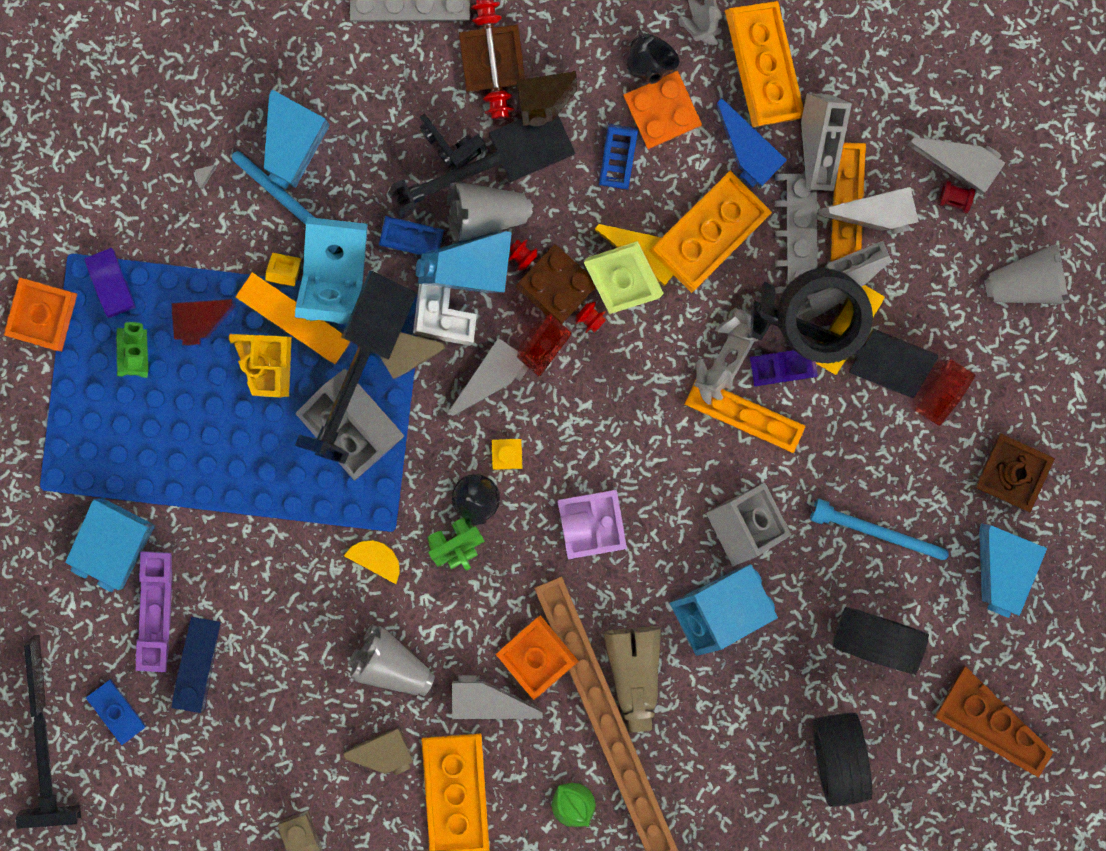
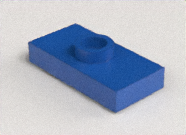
(410, 236)
(116, 712)

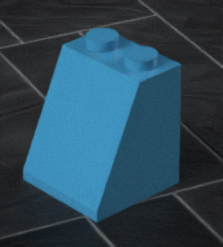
(290, 139)
(468, 265)
(109, 544)
(1007, 569)
(724, 610)

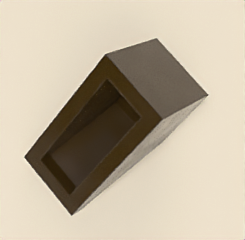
(545, 96)

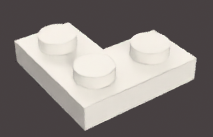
(437, 321)

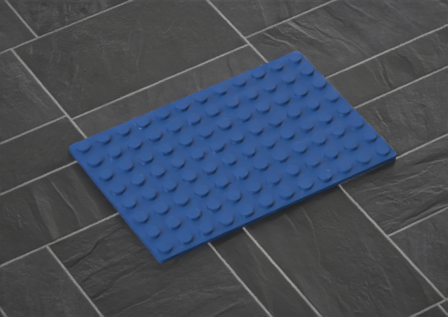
(192, 425)

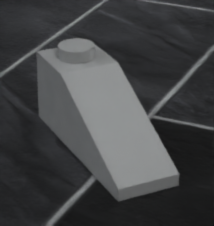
(823, 137)
(966, 162)
(879, 212)
(493, 374)
(484, 701)

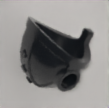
(651, 58)
(476, 498)

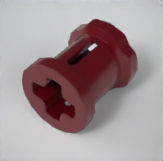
(956, 197)

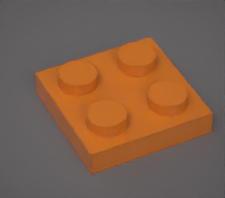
(662, 110)
(40, 314)
(537, 657)

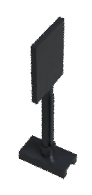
(518, 150)
(375, 329)
(880, 360)
(48, 813)

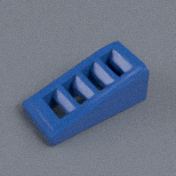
(622, 131)

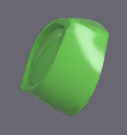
(573, 805)

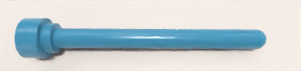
(275, 190)
(826, 513)

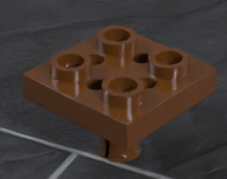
(1034, 466)

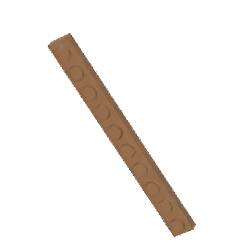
(606, 718)

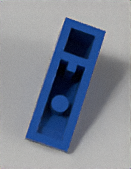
(751, 151)

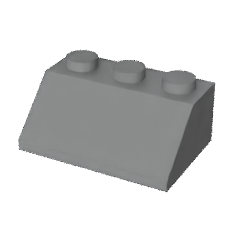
(363, 430)

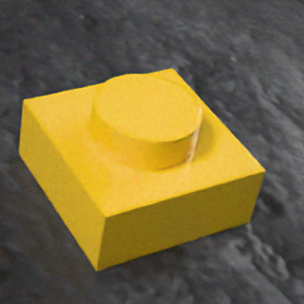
(283, 269)
(507, 454)

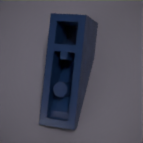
(196, 665)

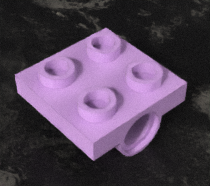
(592, 524)

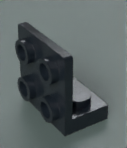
(467, 148)

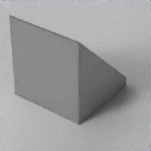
(203, 175)

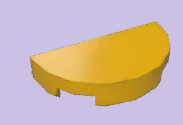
(376, 558)

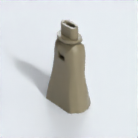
(635, 673)

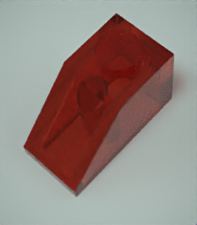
(199, 319)
(542, 344)
(945, 392)

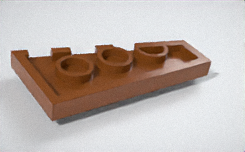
(987, 720)

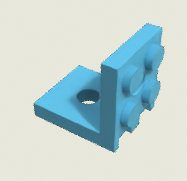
(329, 279)

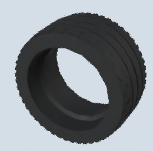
(854, 335)
(880, 640)
(842, 759)

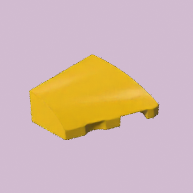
(265, 362)

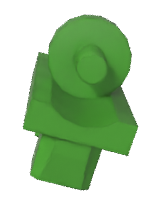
(132, 350)
(458, 549)

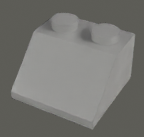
(748, 524)

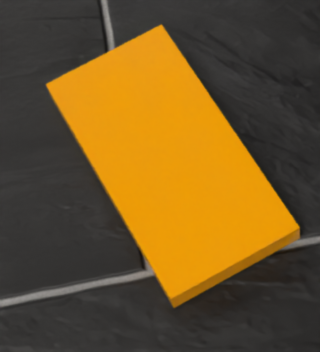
(765, 63)
(710, 231)
(455, 793)

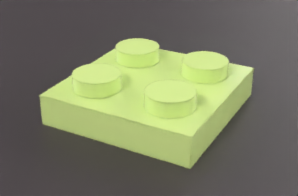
(623, 277)

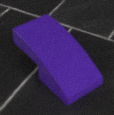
(110, 283)
(781, 368)

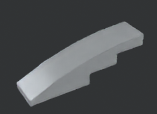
(859, 266)

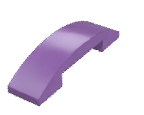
(154, 611)

